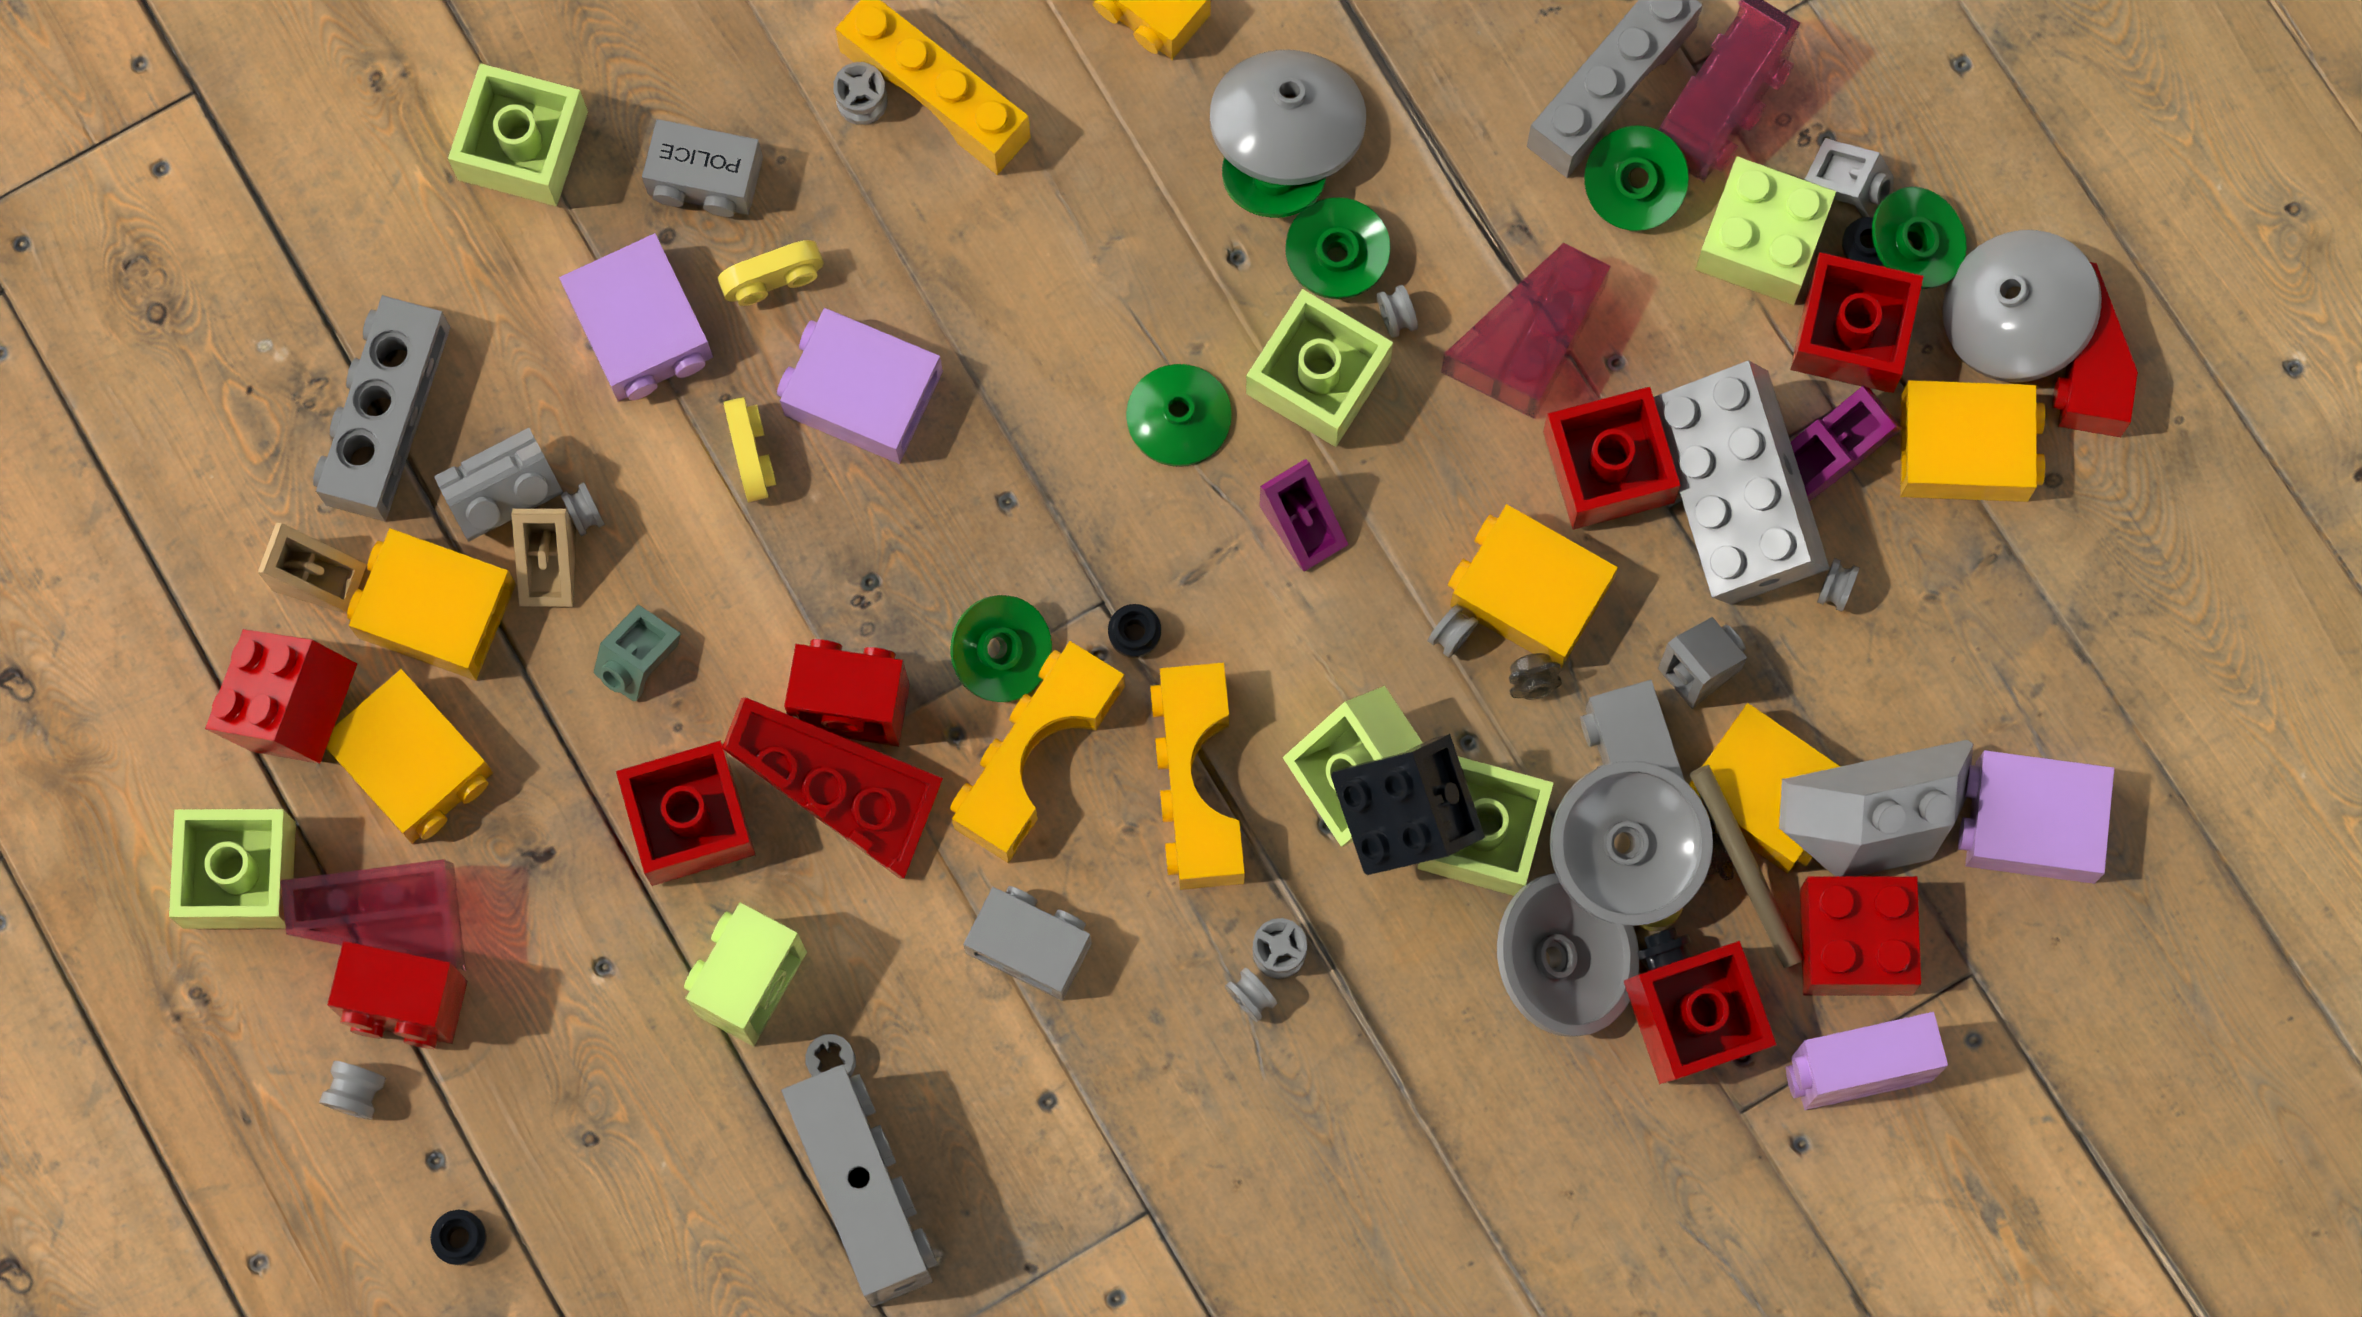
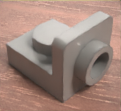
(1854, 173)

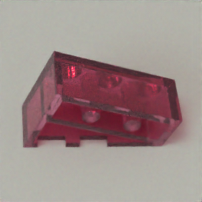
(1530, 332)

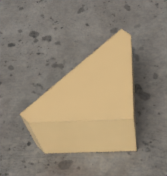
(544, 556)
(310, 569)

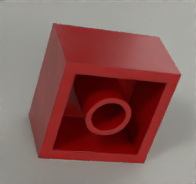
(1856, 322)
(1611, 458)
(849, 691)
(281, 695)
(685, 813)
(1860, 936)
(397, 994)
(1699, 1012)

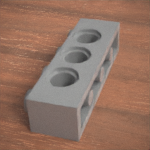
(372, 486)

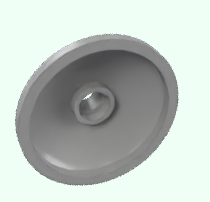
(1286, 137)
(2039, 327)
(1666, 851)
(1587, 965)

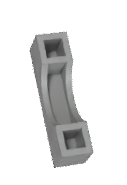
(1602, 84)

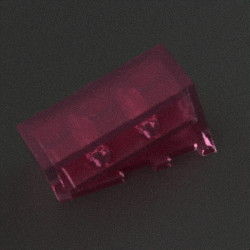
(1731, 86)
(387, 908)

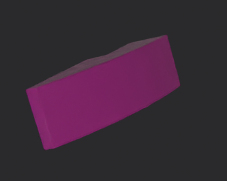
(1842, 440)

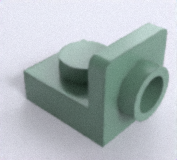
(634, 652)

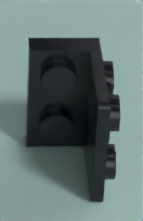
(1408, 807)

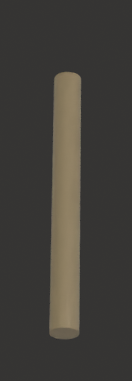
(1746, 866)

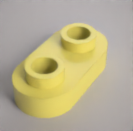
(754, 278)
(744, 427)

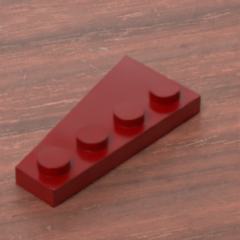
(847, 786)

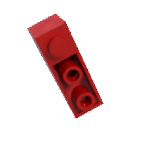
(2100, 380)

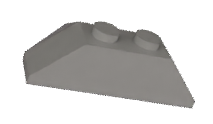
(1878, 809)

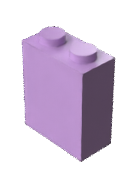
(637, 318)
(859, 384)
(2037, 817)
(1867, 1061)

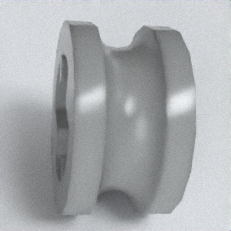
(1397, 311)
(582, 509)
(1838, 584)
(1453, 630)
(1251, 994)
(825, 1041)

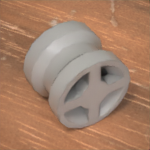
(854, 83)
(1283, 939)
(352, 1090)

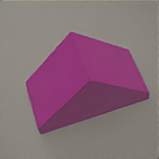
(1302, 515)

